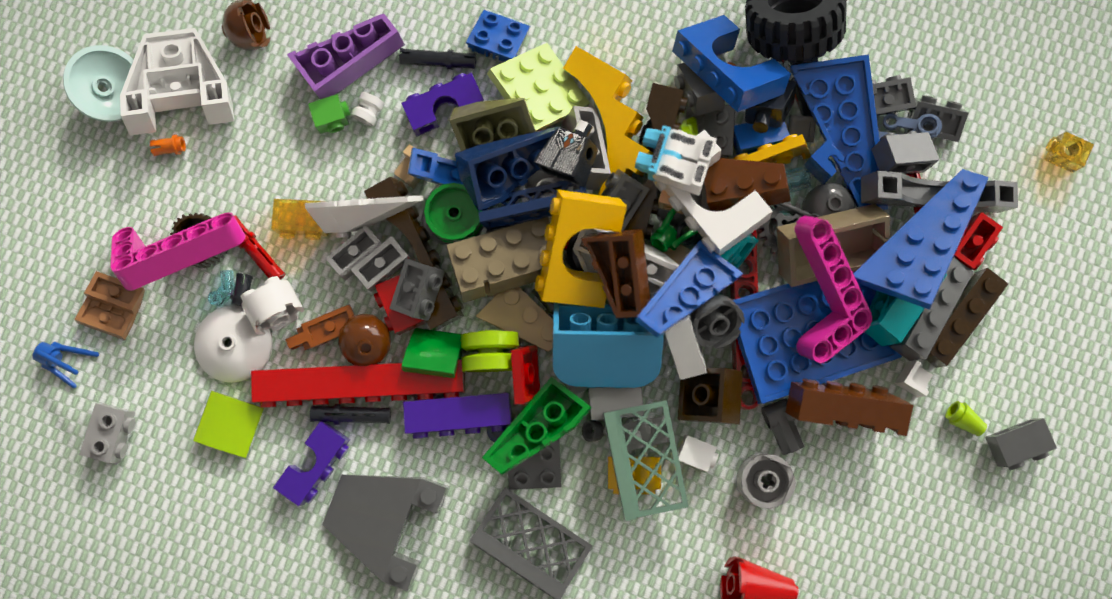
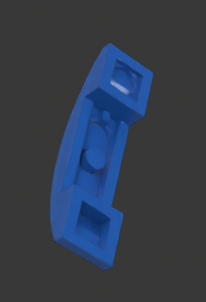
(433, 168)

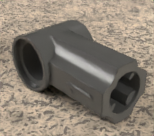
(782, 427)

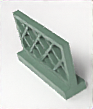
(622, 465)

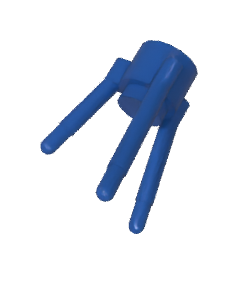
(51, 356)

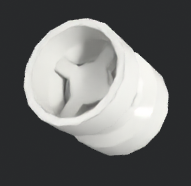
(367, 109)

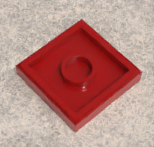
(525, 373)

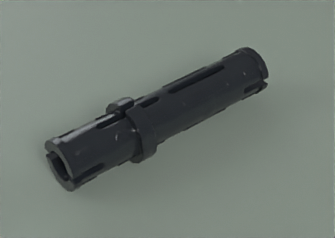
(438, 58)
(319, 413)

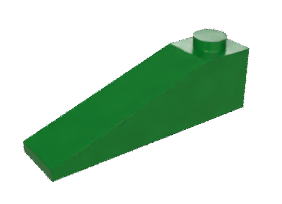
(543, 421)

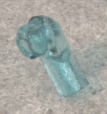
(226, 289)

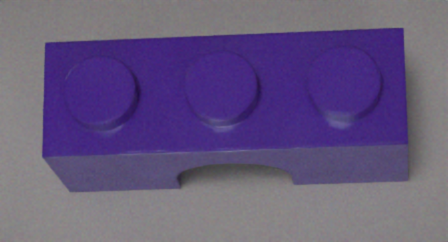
(422, 107)
(301, 485)

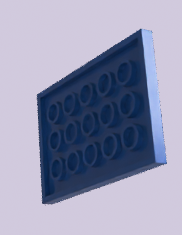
(771, 334)

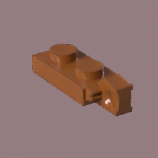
(321, 329)

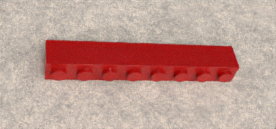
(349, 383)

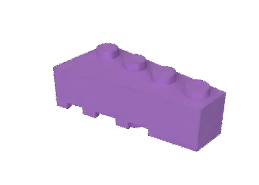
(347, 55)

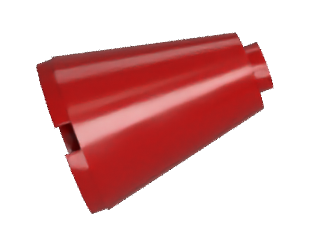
(753, 581)

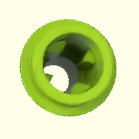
(965, 418)

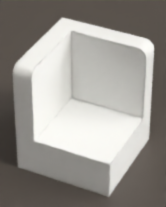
(914, 379)

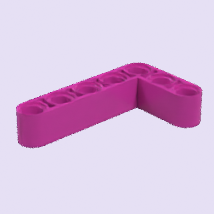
(141, 264)
(849, 309)

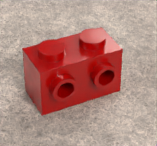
(977, 239)

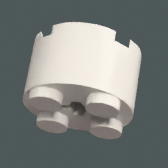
(271, 305)

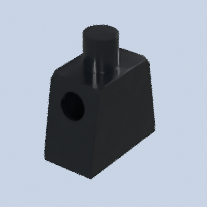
(771, 112)

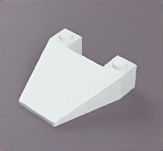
(172, 74)

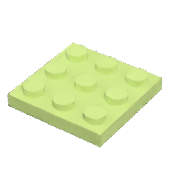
(543, 83)

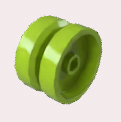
(490, 350)

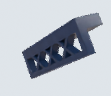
(526, 211)

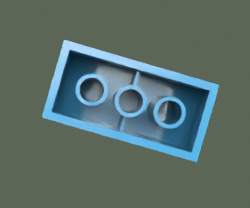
(603, 350)

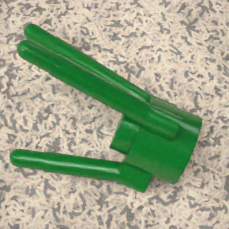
(666, 235)

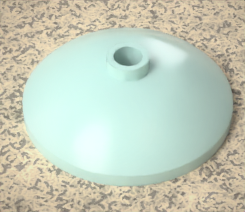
(93, 68)

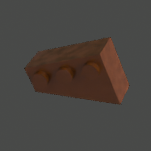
(733, 180)
(622, 269)

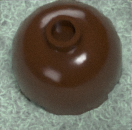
(246, 25)
(364, 340)

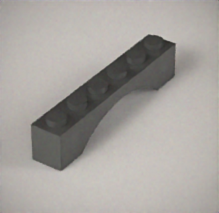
(904, 190)

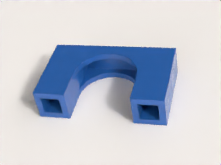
(738, 86)

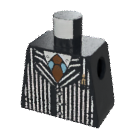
(569, 154)

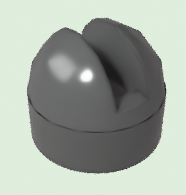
(587, 432)

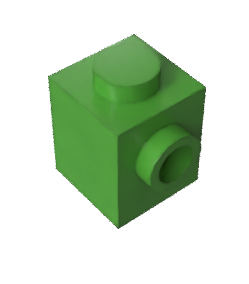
(329, 114)

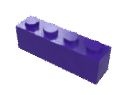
(457, 413)

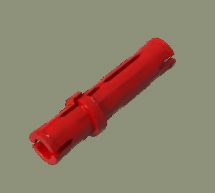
(259, 254)

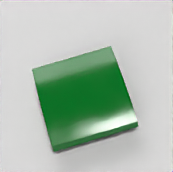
(433, 353)

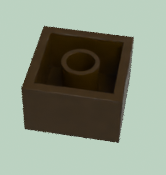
(711, 397)

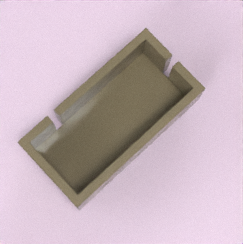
(853, 233)
(500, 257)

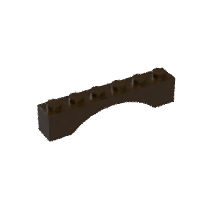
(664, 109)
(447, 306)

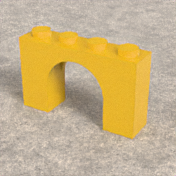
(570, 215)

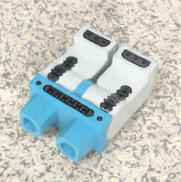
(678, 158)

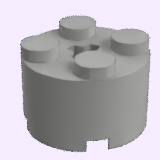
(780, 476)

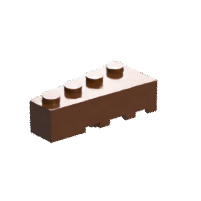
(849, 406)

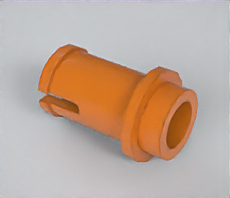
(175, 144)

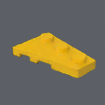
(779, 153)

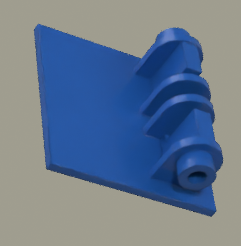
(497, 36)

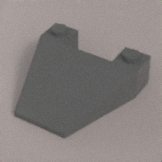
(371, 516)

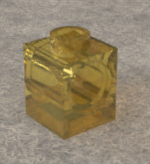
(1078, 149)

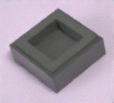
(802, 125)

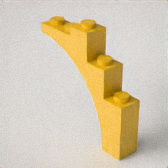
(620, 121)

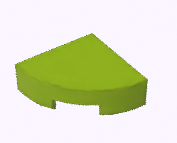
(690, 126)

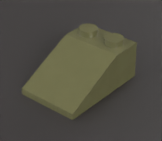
(490, 121)

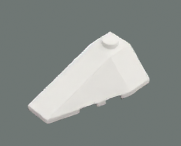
(352, 215)

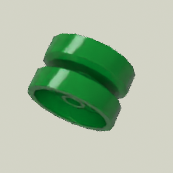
(441, 205)

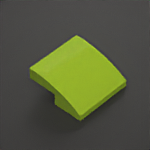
(228, 424)

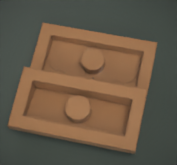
(109, 306)

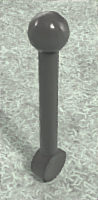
(797, 210)

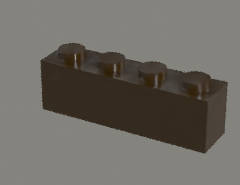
(968, 312)

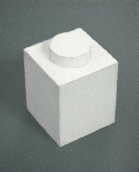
(697, 453)

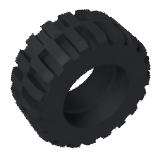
(795, 27)

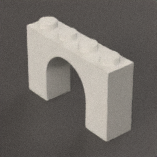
(722, 228)

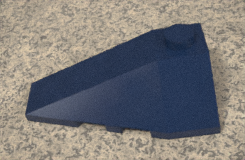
(500, 166)

